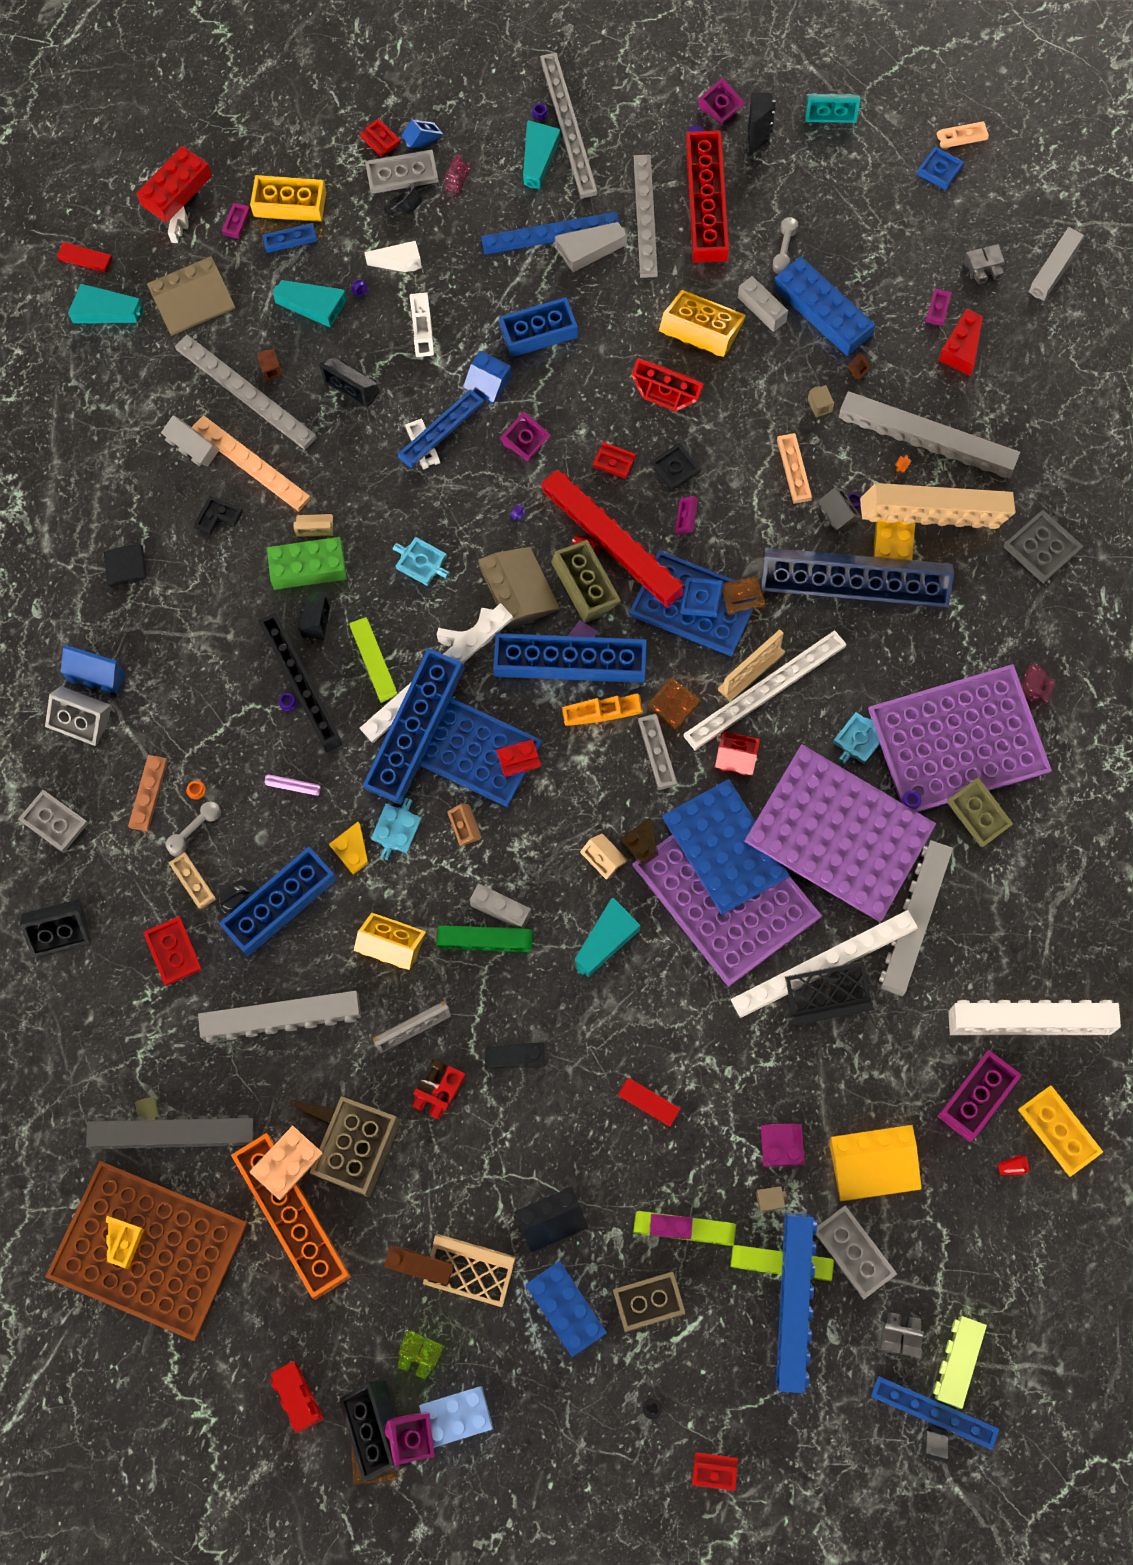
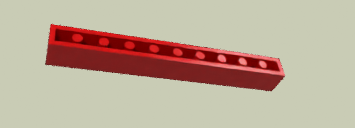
(612, 538)

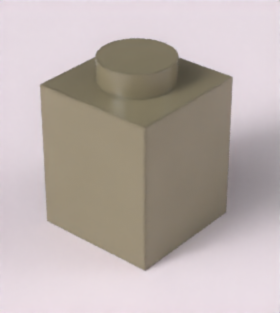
(820, 401)
(771, 1199)

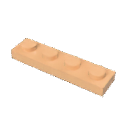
(794, 468)

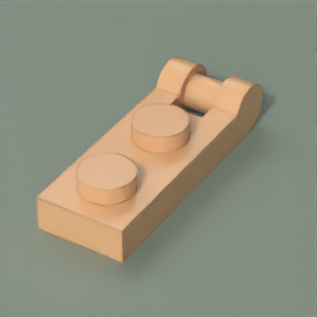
(962, 135)

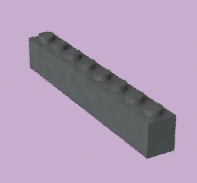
(169, 1133)

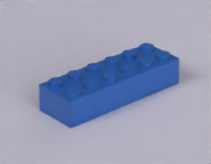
(824, 306)
(278, 901)

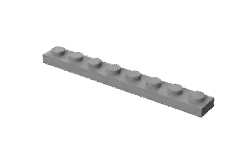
(645, 216)

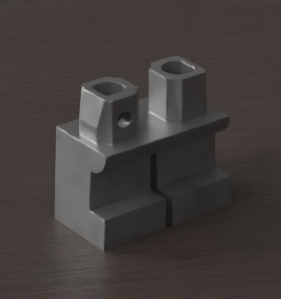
(985, 263)
(911, 1336)

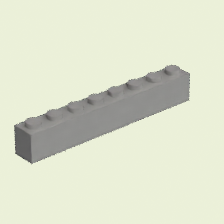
(920, 907)
(279, 1016)

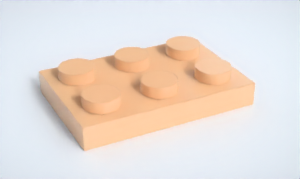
(286, 1163)

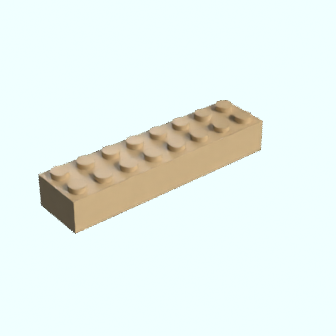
(937, 505)

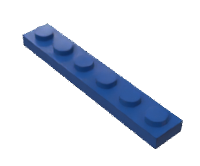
(440, 428)
(934, 1412)

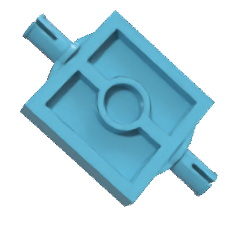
(421, 561)
(857, 739)
(396, 828)

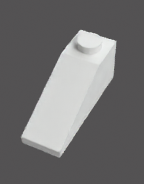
(398, 257)

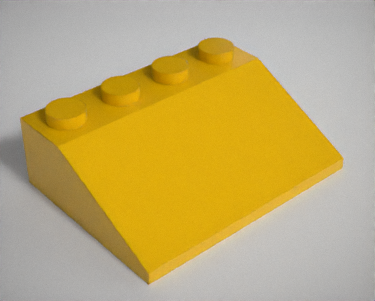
(701, 323)
(875, 1163)

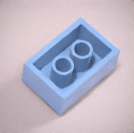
(458, 1416)

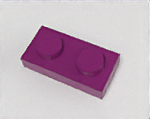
(236, 220)
(938, 307)
(686, 515)
(671, 1226)

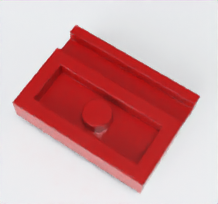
(380, 138)
(614, 460)
(518, 758)
(715, 1471)

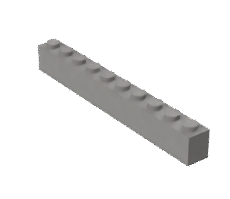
(929, 435)

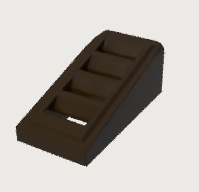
(319, 1112)

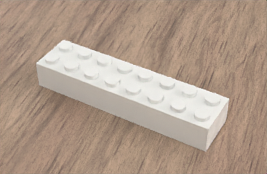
(1034, 1018)

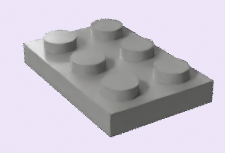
(53, 821)

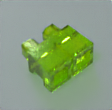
(410, 1352)

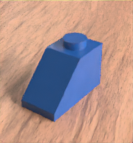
(421, 133)

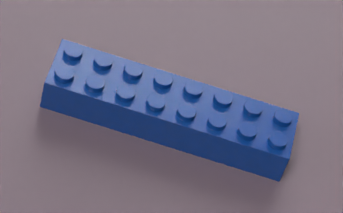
(570, 658)
(414, 726)
(794, 1303)

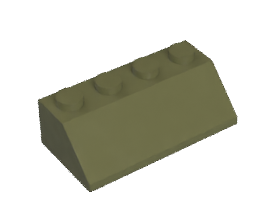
(585, 581)

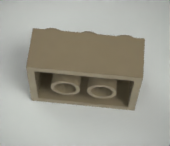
(649, 1302)

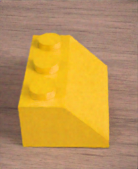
(389, 941)

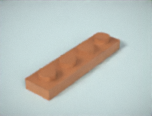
(148, 793)

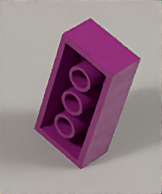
(979, 1096)

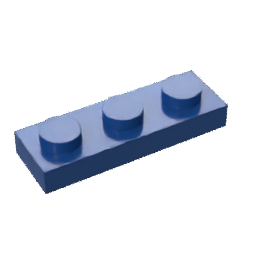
(289, 238)

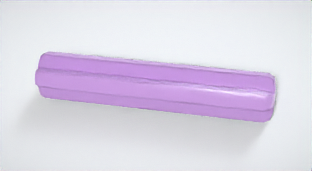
(291, 784)

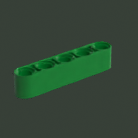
(484, 938)

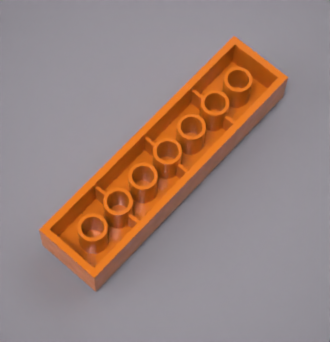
(294, 1225)

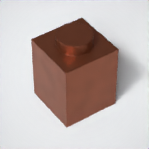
(269, 364)

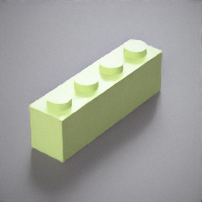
(959, 1362)

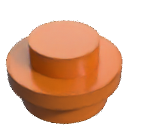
(902, 463)
(196, 790)

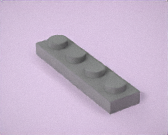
(657, 752)

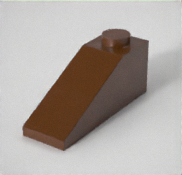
(418, 1265)

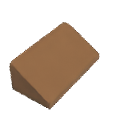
(464, 824)

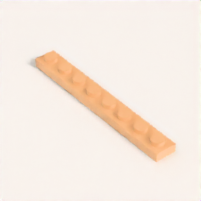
(252, 464)

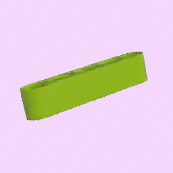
(373, 659)
(702, 1230)
(771, 1262)

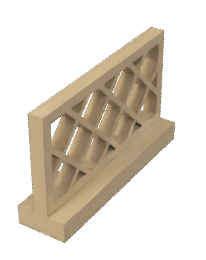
(753, 667)
(479, 1254)

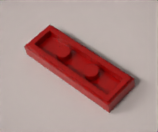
(84, 257)
(649, 1102)

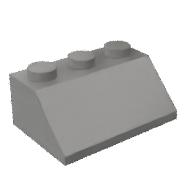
(77, 715)

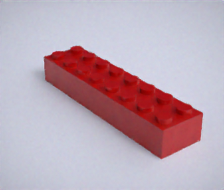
(707, 197)

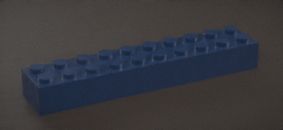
(857, 577)

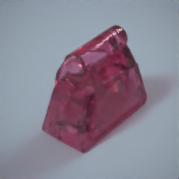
(456, 174)
(1033, 682)

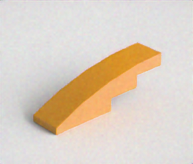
(602, 710)

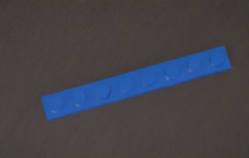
(542, 234)

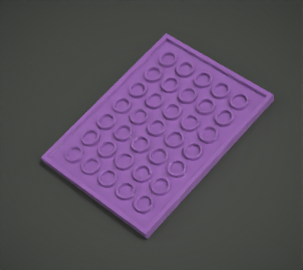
(960, 733)
(840, 833)
(738, 938)

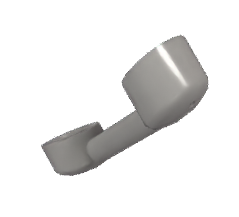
(789, 228)
(176, 843)

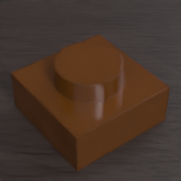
(859, 366)

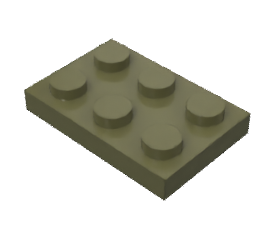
(979, 812)

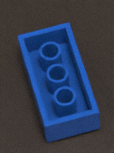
(538, 327)
(566, 1309)

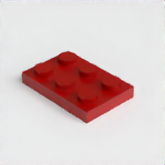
(172, 951)

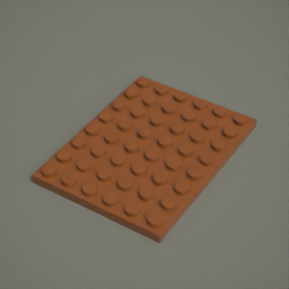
(176, 1261)

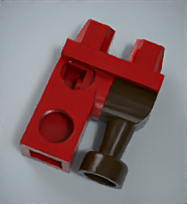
(438, 1094)

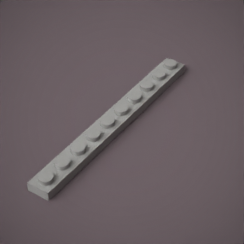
(568, 125)
(246, 392)

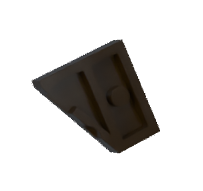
(641, 842)

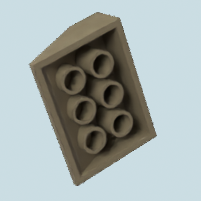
(191, 295)
(518, 585)
(355, 1146)

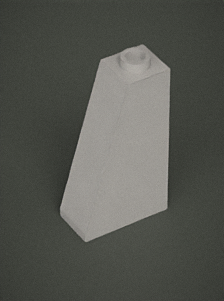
(590, 244)
(1056, 264)

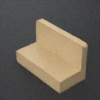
(314, 525)
(603, 855)

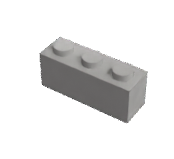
(762, 304)
(189, 441)
(500, 907)

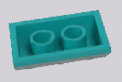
(832, 108)

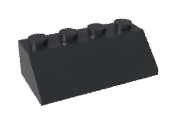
(366, 1415)

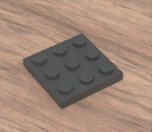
(1043, 546)

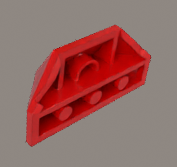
(665, 385)

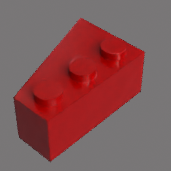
(963, 343)
(296, 1397)

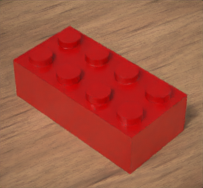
(174, 184)

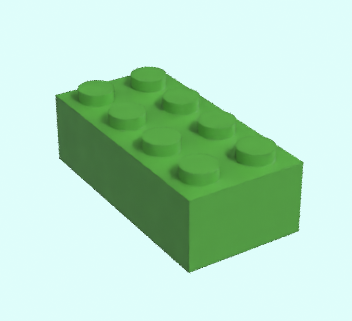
(306, 563)

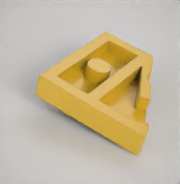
(351, 848)
(122, 1241)

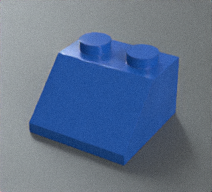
(487, 377)

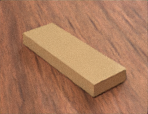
(192, 881)

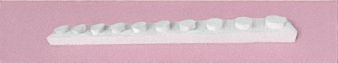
(460, 651)
(764, 690)
(838, 955)

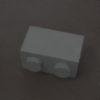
(839, 509)

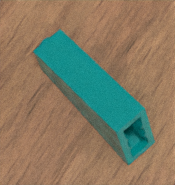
(539, 152)
(311, 301)
(104, 306)
(607, 937)

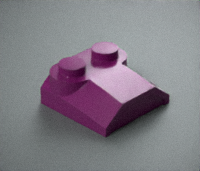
(721, 102)
(525, 436)
(782, 1145)
(410, 1438)

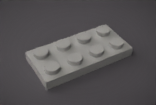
(401, 171)
(854, 1252)

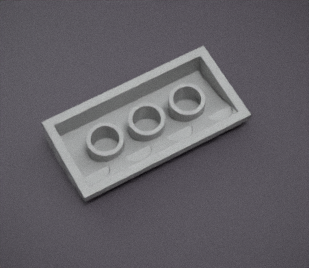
(412, 1027)

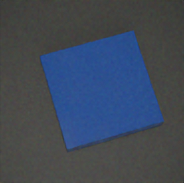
(940, 168)
(702, 597)

